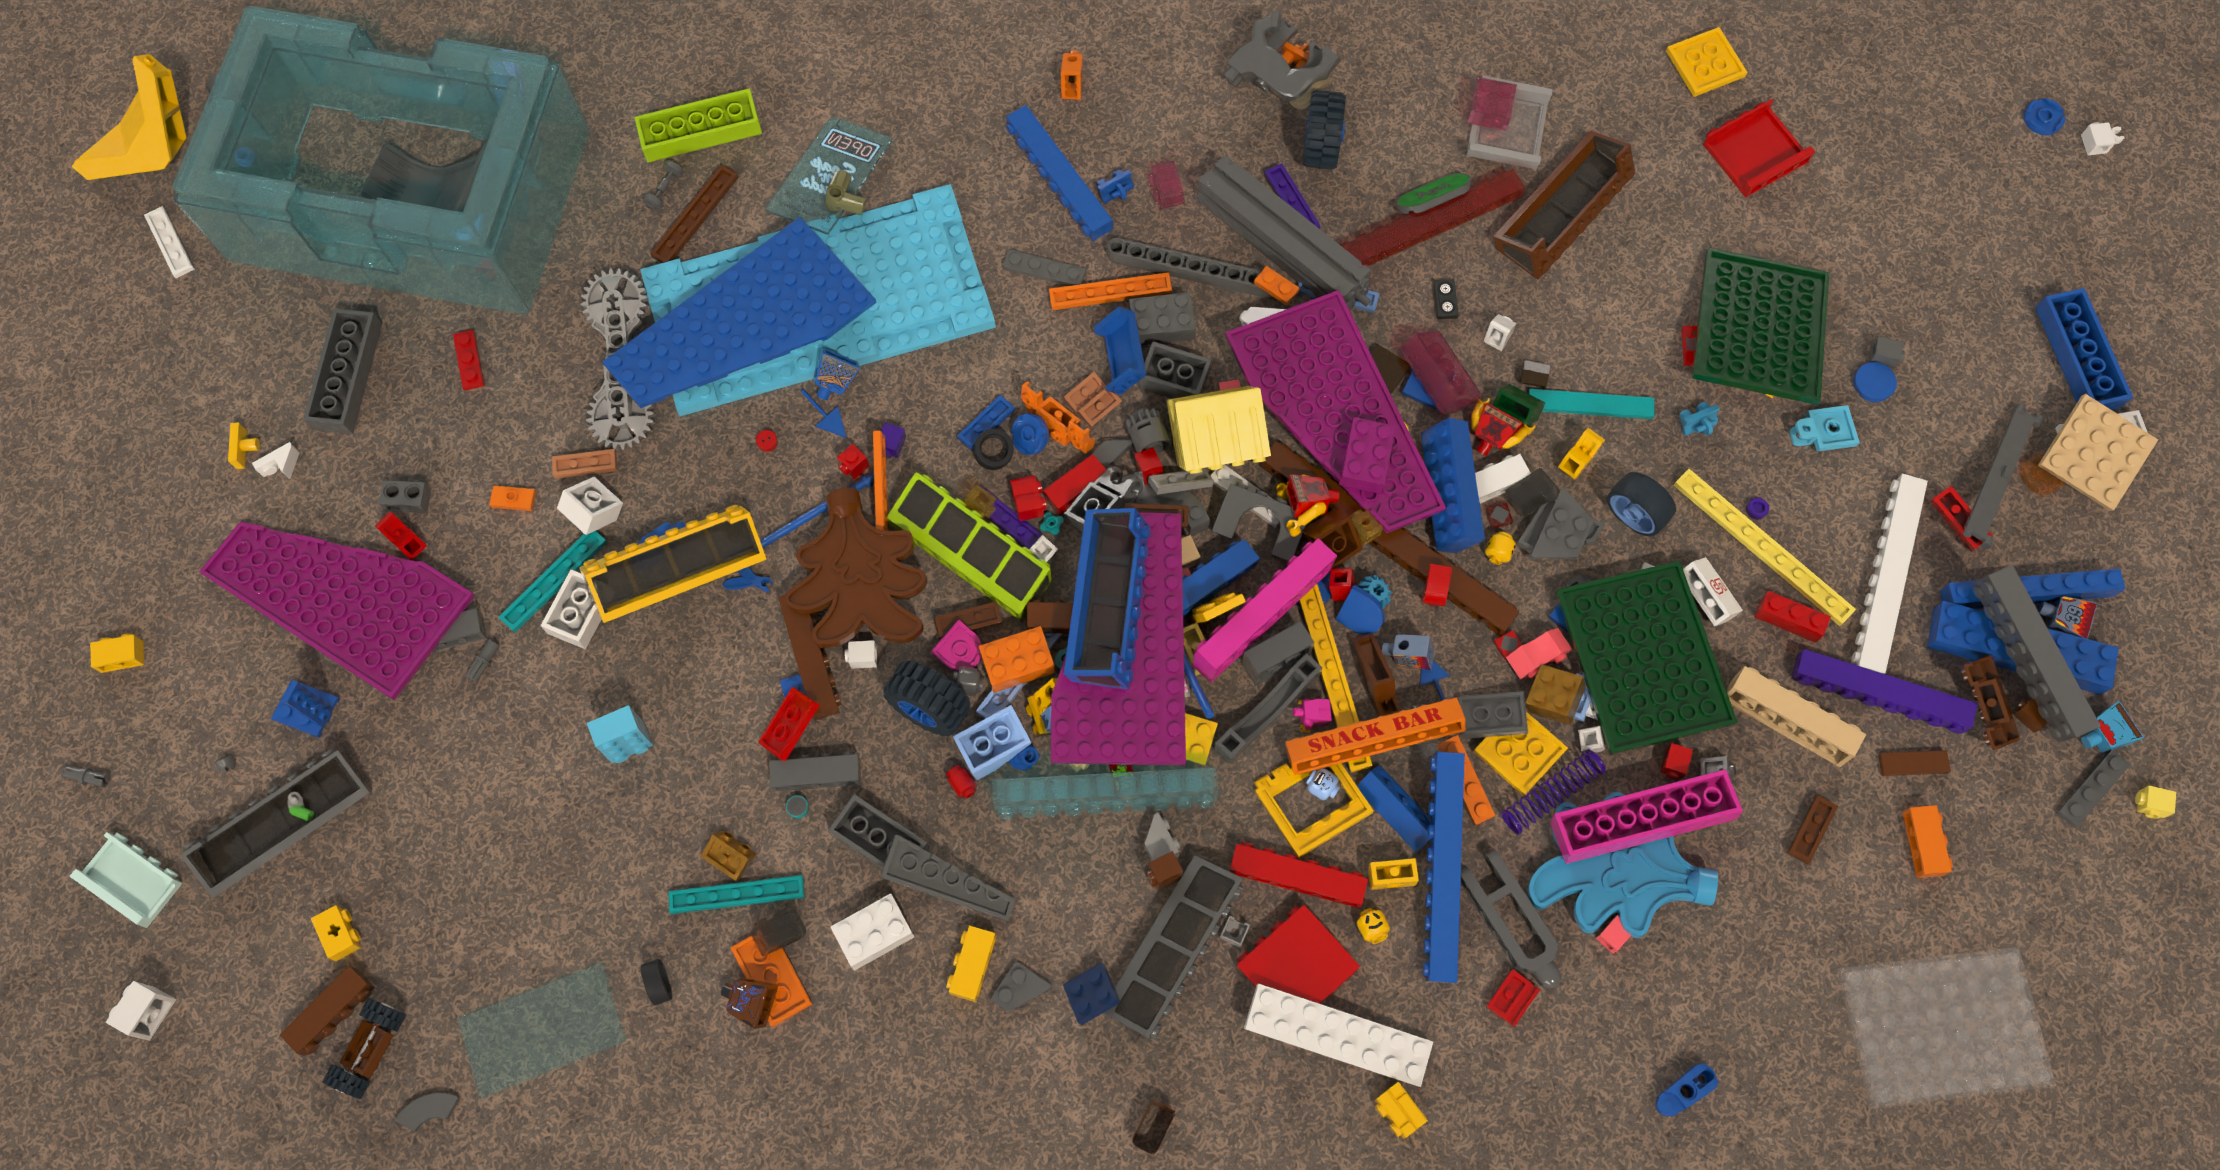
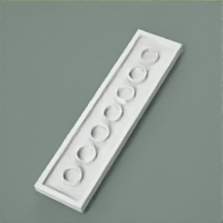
(1338, 1035)

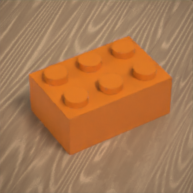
(1017, 659)

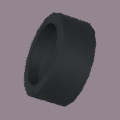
(993, 433)
(656, 982)

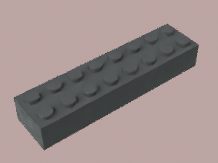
(2035, 654)

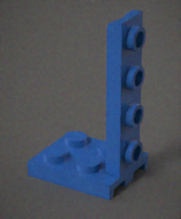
(305, 708)

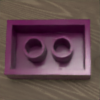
(1367, 455)

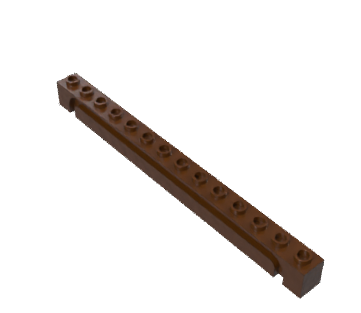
(1403, 548)

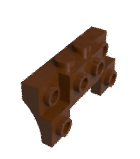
(1993, 702)

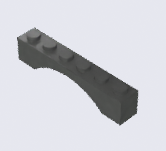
(1269, 709)

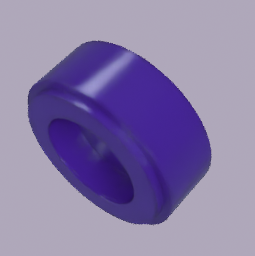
(1757, 508)

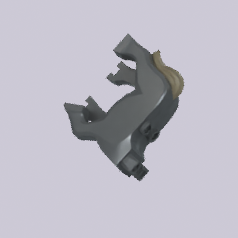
(1264, 64)

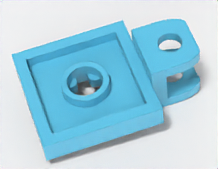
(1815, 429)

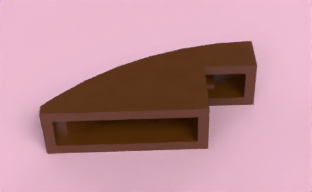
(1376, 675)

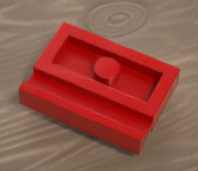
(1513, 998)

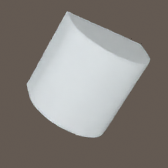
(1043, 549)
(1591, 739)

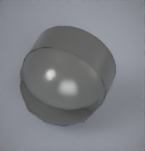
(225, 761)

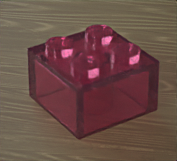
(1492, 103)

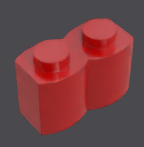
(1027, 498)

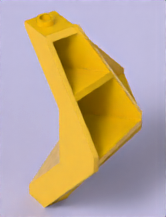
(147, 133)

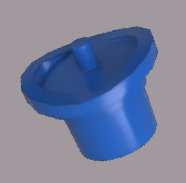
(1025, 758)

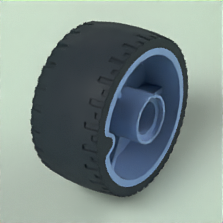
(1641, 504)

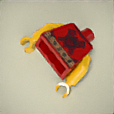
(1496, 428)
(1307, 499)

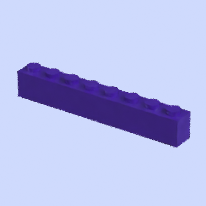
(1884, 691)

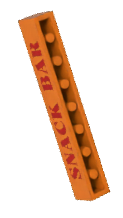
(1375, 736)

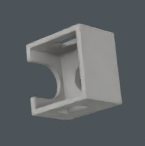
(1242, 928)

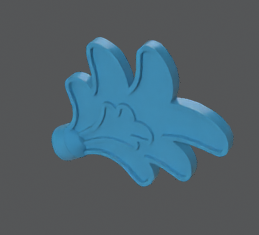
(1622, 882)

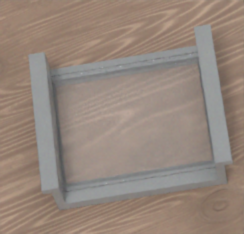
(1523, 136)

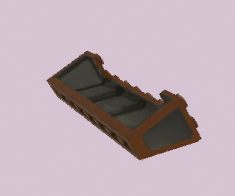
(1565, 203)

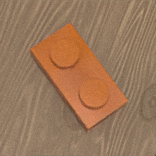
(1276, 285)

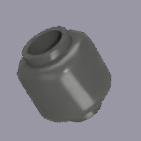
(968, 680)

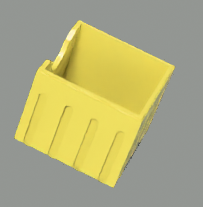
(1218, 429)

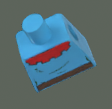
(2115, 731)

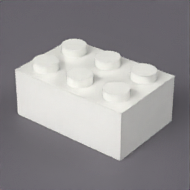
(572, 613)
(872, 932)

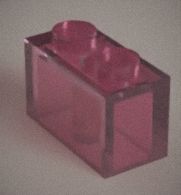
(1166, 184)

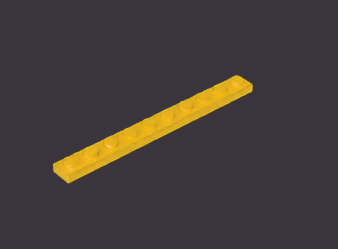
(1332, 670)

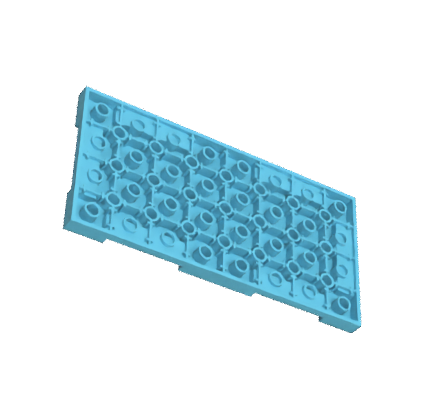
(904, 254)

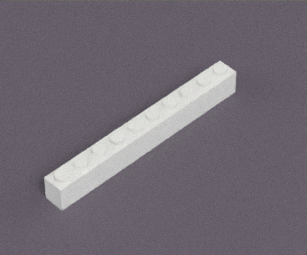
(1890, 573)

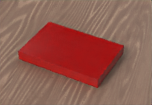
(788, 724)

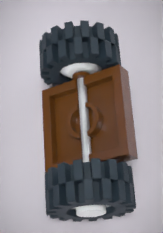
(365, 1049)

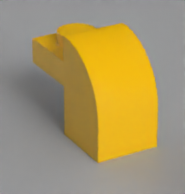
(1581, 454)

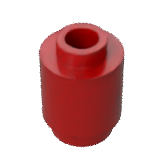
(961, 782)

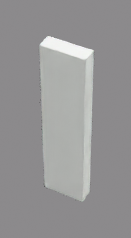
(169, 242)

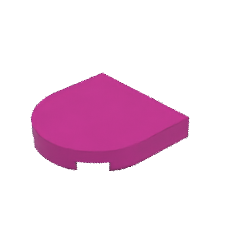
(958, 647)

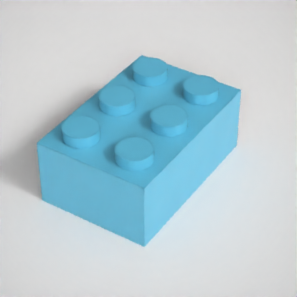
(620, 734)

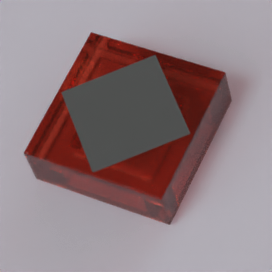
(1499, 515)

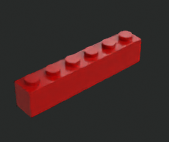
(1298, 875)

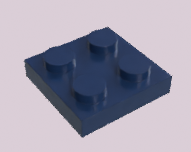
(1091, 993)

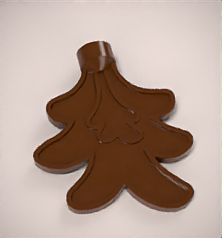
(857, 575)

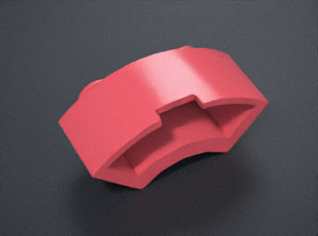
(1543, 650)

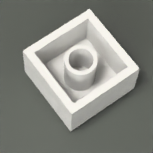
(589, 505)
(140, 1010)

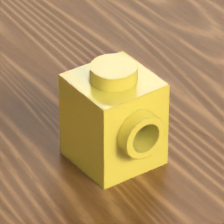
(2155, 802)

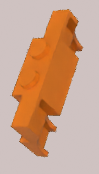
(1061, 423)

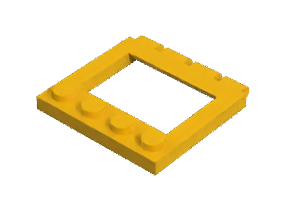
(1326, 827)

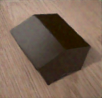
(1535, 374)

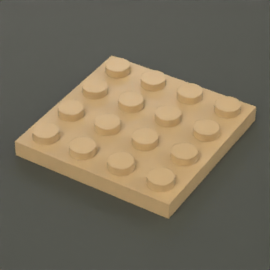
(2098, 452)

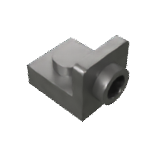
(1716, 764)

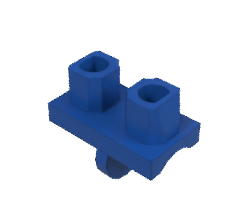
(1117, 186)

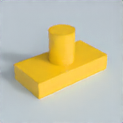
(239, 445)

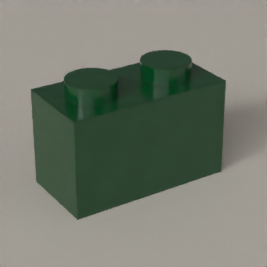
(1519, 404)

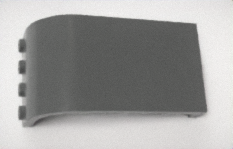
(410, 181)

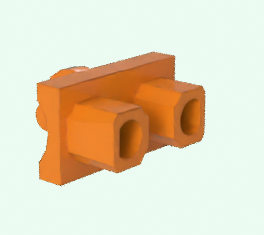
(1296, 54)

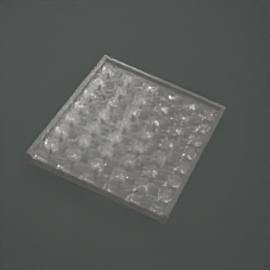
(1945, 1028)

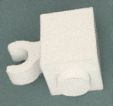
(2099, 138)

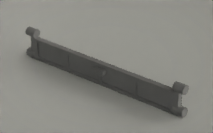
(2000, 474)

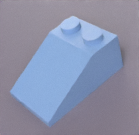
(992, 742)

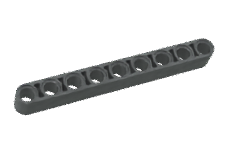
(1183, 270)

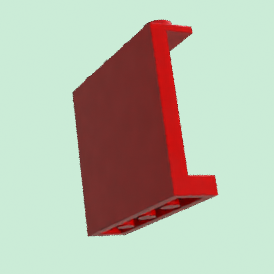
(1756, 149)
(1299, 958)

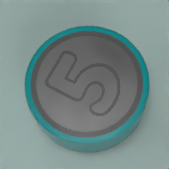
(797, 806)

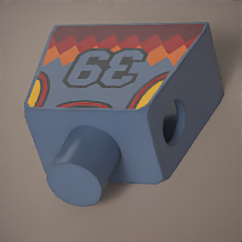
(2069, 615)
(1411, 651)

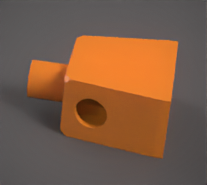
(1072, 66)

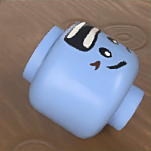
(1323, 784)

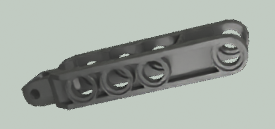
(1540, 967)

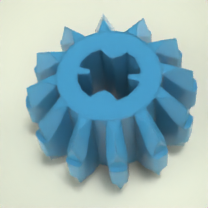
(1377, 588)

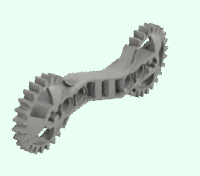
(600, 306)

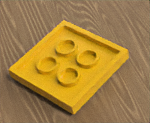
(1706, 61)
(1522, 757)

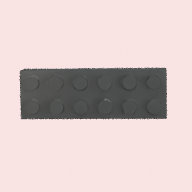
(342, 371)

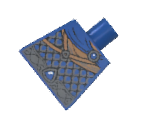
(833, 373)

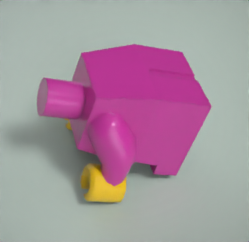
(1313, 712)

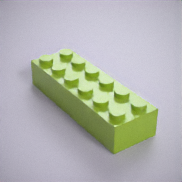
(698, 125)

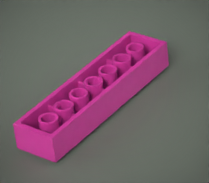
(1263, 610)
(1645, 816)

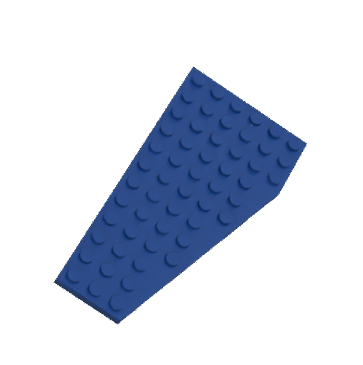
(750, 314)

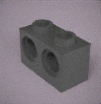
(404, 499)

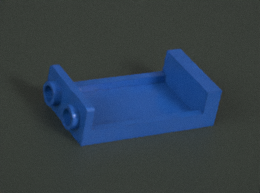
(1122, 349)

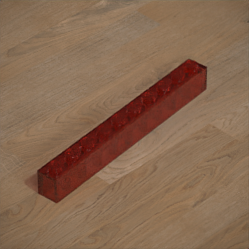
(1421, 226)

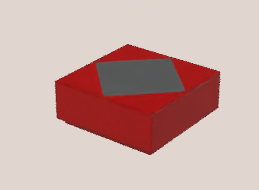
(1507, 644)

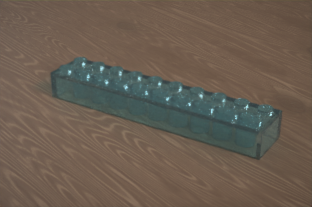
(1105, 792)

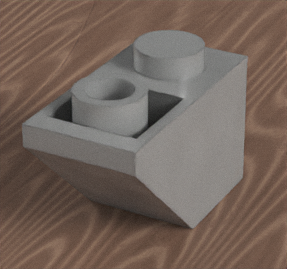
(1159, 840)

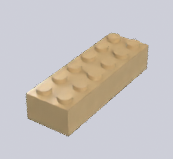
(1794, 716)

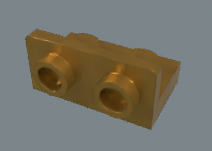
(728, 854)

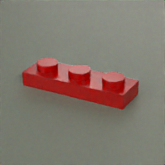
(468, 360)

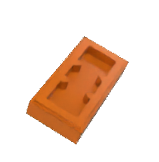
(512, 498)

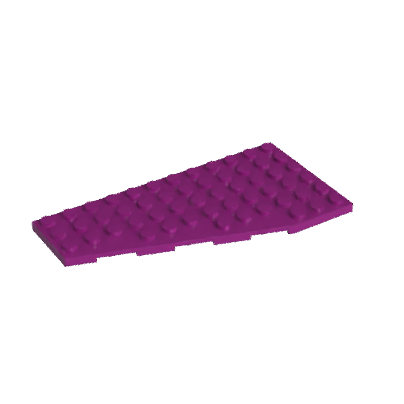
(1315, 381)
(349, 603)
(1149, 718)

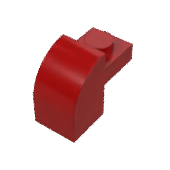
(400, 536)
(1437, 585)

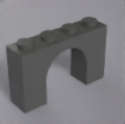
(1240, 500)

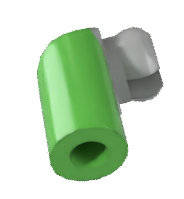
(297, 808)

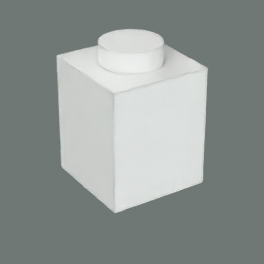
(861, 654)

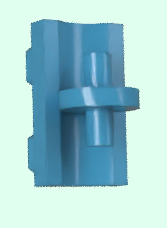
(1700, 421)

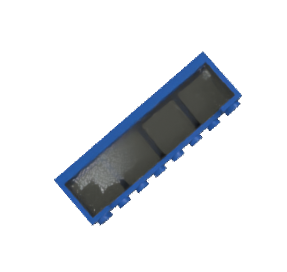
(1107, 598)

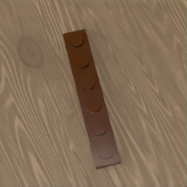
(694, 215)

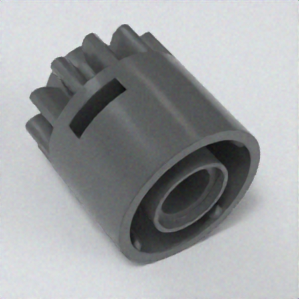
(1148, 431)

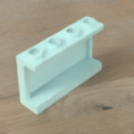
(128, 880)

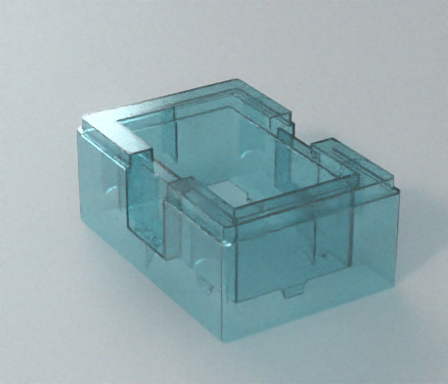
(474, 257)

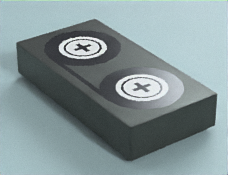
(1445, 299)

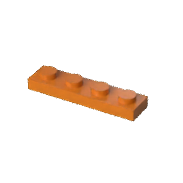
(1473, 793)

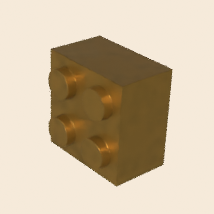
(1555, 694)

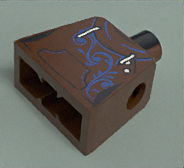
(750, 1001)

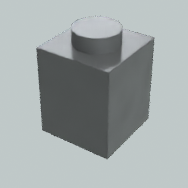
(1887, 351)

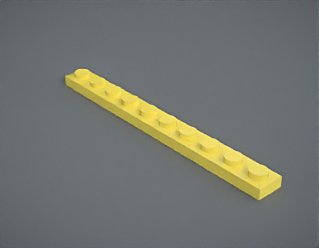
(1764, 547)

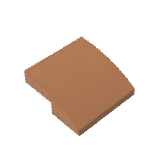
(1091, 400)

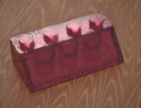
(1440, 372)

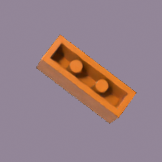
(1927, 841)

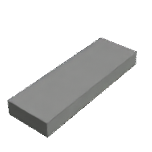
(1180, 481)

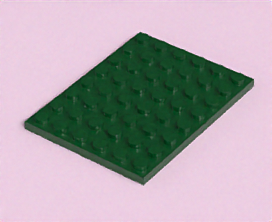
(1762, 326)
(1645, 657)

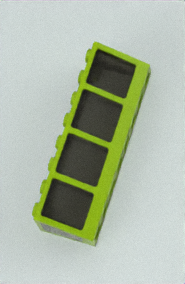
(970, 546)

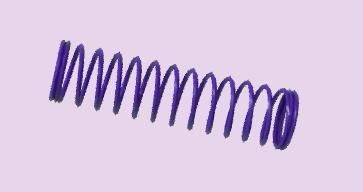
(1518, 830)

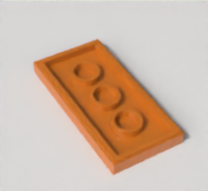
(775, 969)

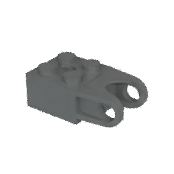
(1104, 495)

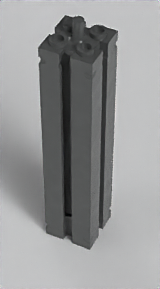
(1282, 233)

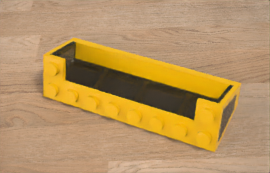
(672, 562)

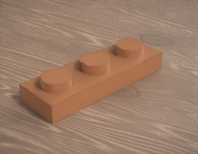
(584, 463)

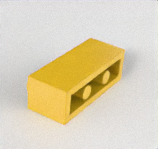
(971, 963)

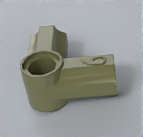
(837, 195)

